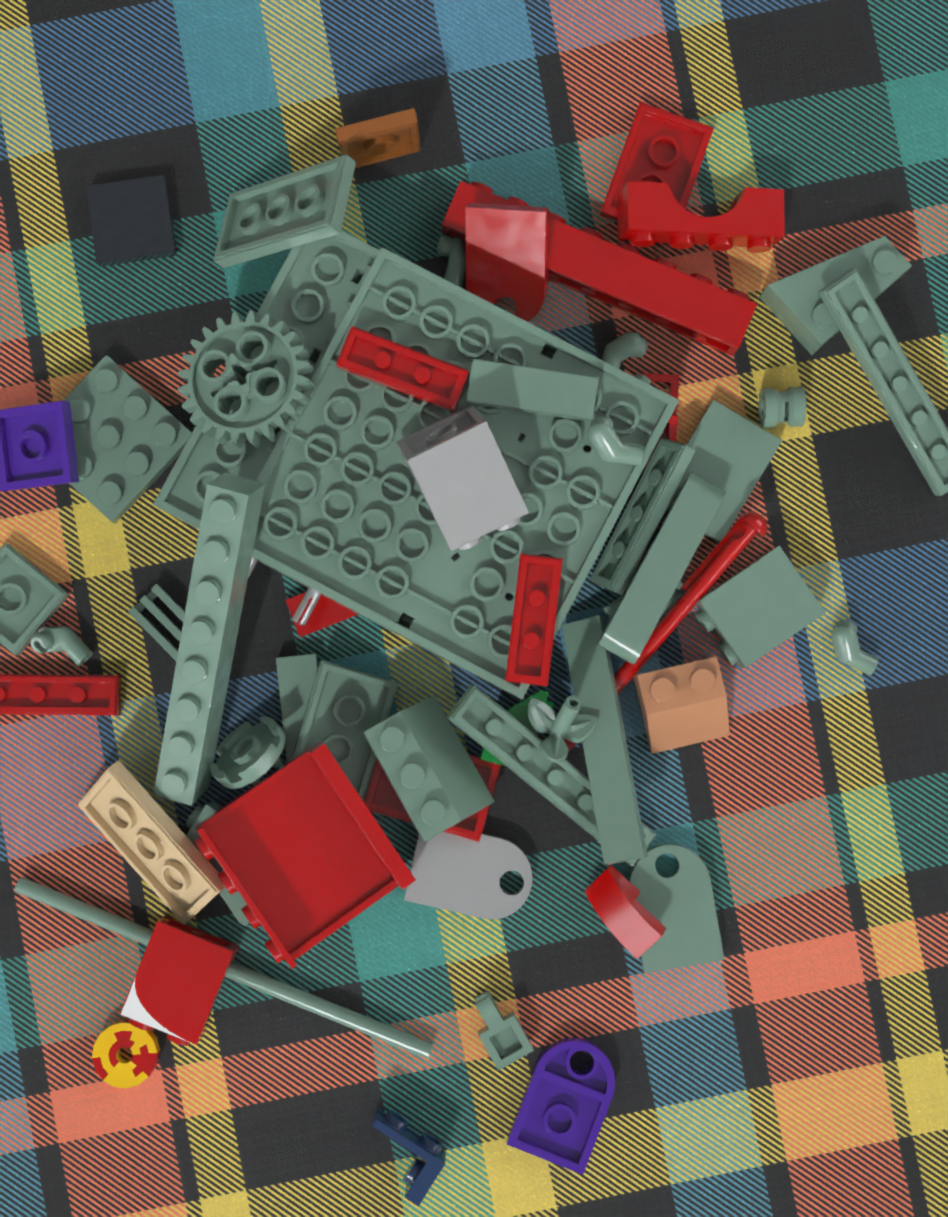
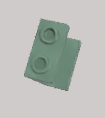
(758, 609)

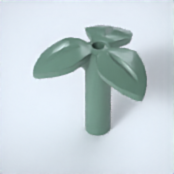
(566, 725)

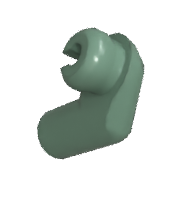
(456, 264)
(624, 347)
(609, 445)
(61, 639)
(847, 648)

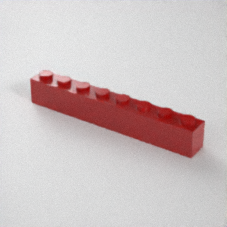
(626, 279)

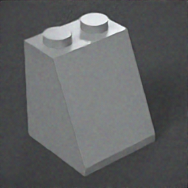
(463, 478)

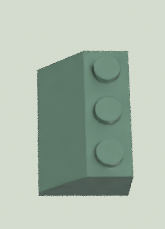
(428, 768)

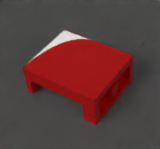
(178, 981)

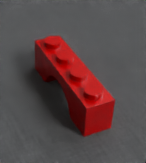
(653, 215)

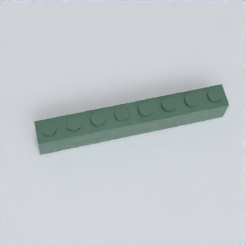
(208, 636)

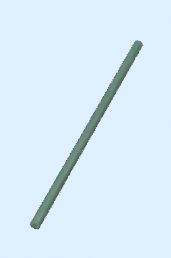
(235, 972)

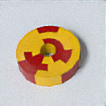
(113, 1067)

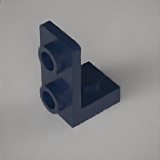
(420, 1173)

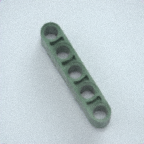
(661, 568)

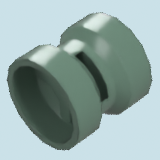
(782, 407)

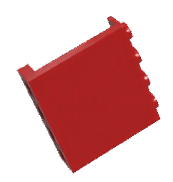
(302, 853)

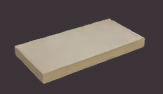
(151, 842)

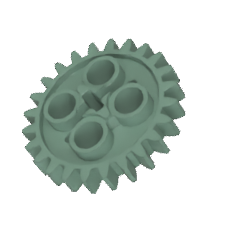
(257, 412)

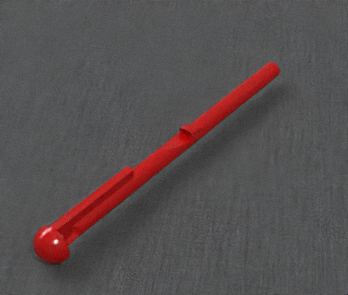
(695, 588)

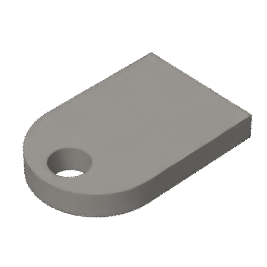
(467, 874)

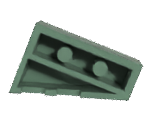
(797, 298)

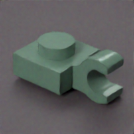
(503, 1035)

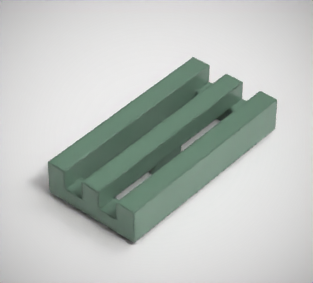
(147, 602)

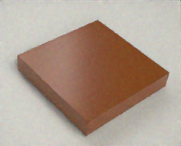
(380, 138)

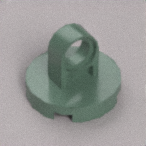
(249, 753)

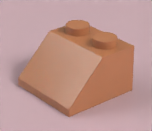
(683, 704)

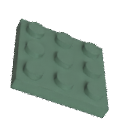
(120, 438)

